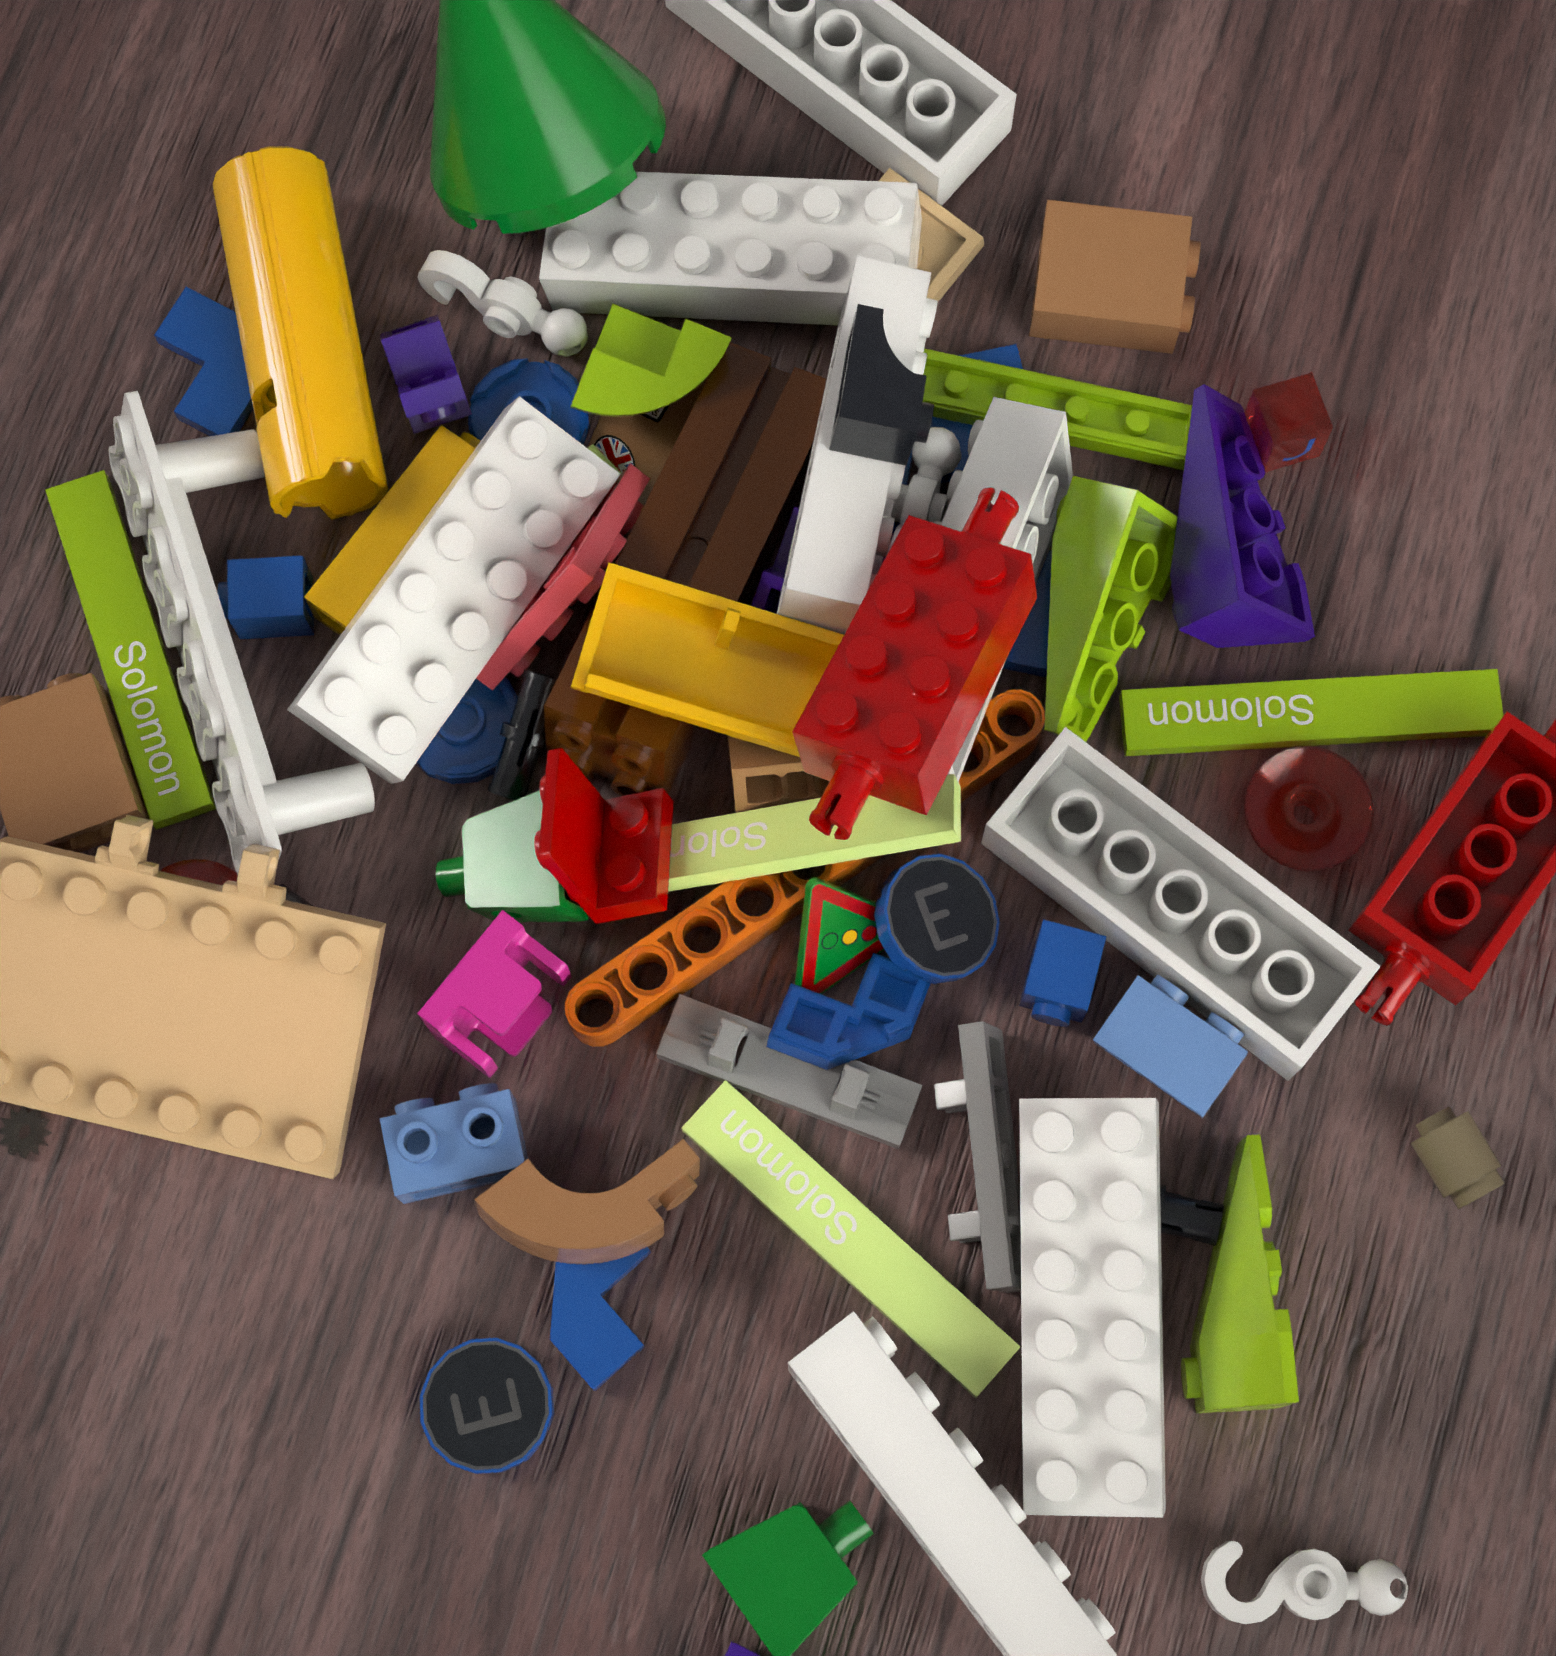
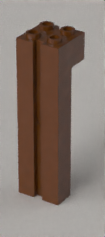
(705, 529)

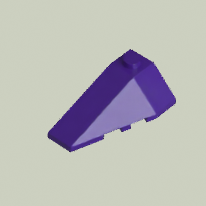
(1226, 553)

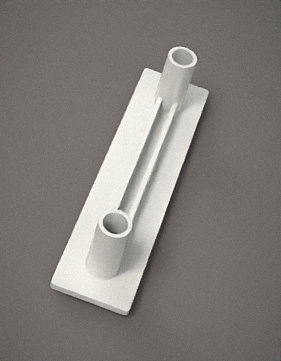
(192, 619)

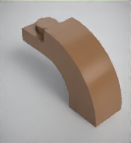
(588, 1226)

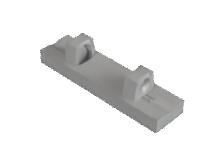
(987, 1101)
(863, 1103)

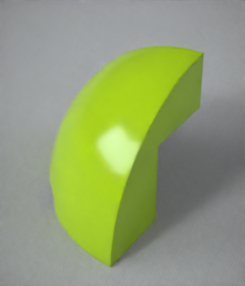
(645, 364)

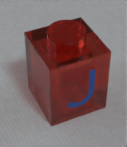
(1288, 421)

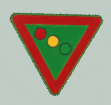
(834, 935)

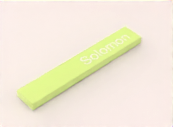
(785, 840)
(851, 1239)

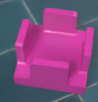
(494, 994)

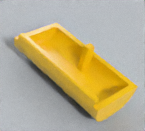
(702, 658)

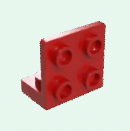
(604, 851)

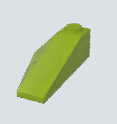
(1105, 568)
(1239, 1340)

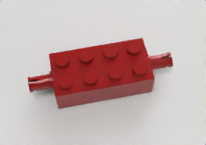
(916, 664)
(1466, 873)

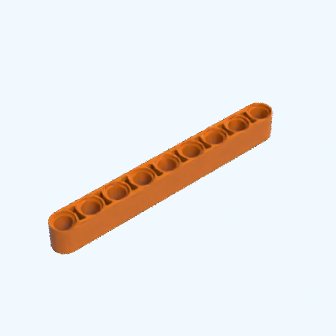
(740, 932)

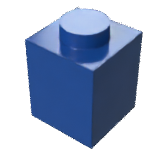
(267, 597)
(1062, 973)

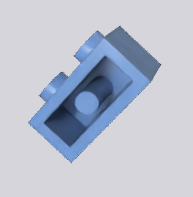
(1171, 1044)
(453, 1143)

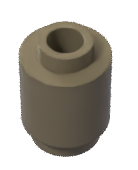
(1457, 1156)

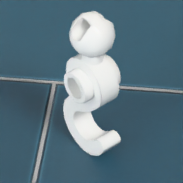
(506, 304)
(923, 496)
(1307, 1584)

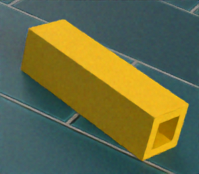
(387, 530)

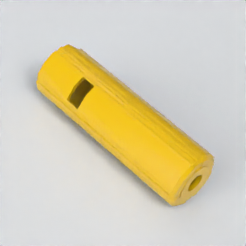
(299, 333)

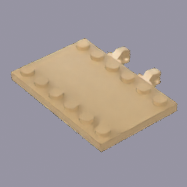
(182, 1001)

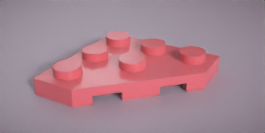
(573, 578)

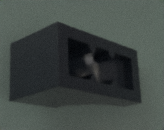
(878, 397)

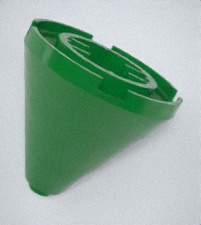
(533, 115)

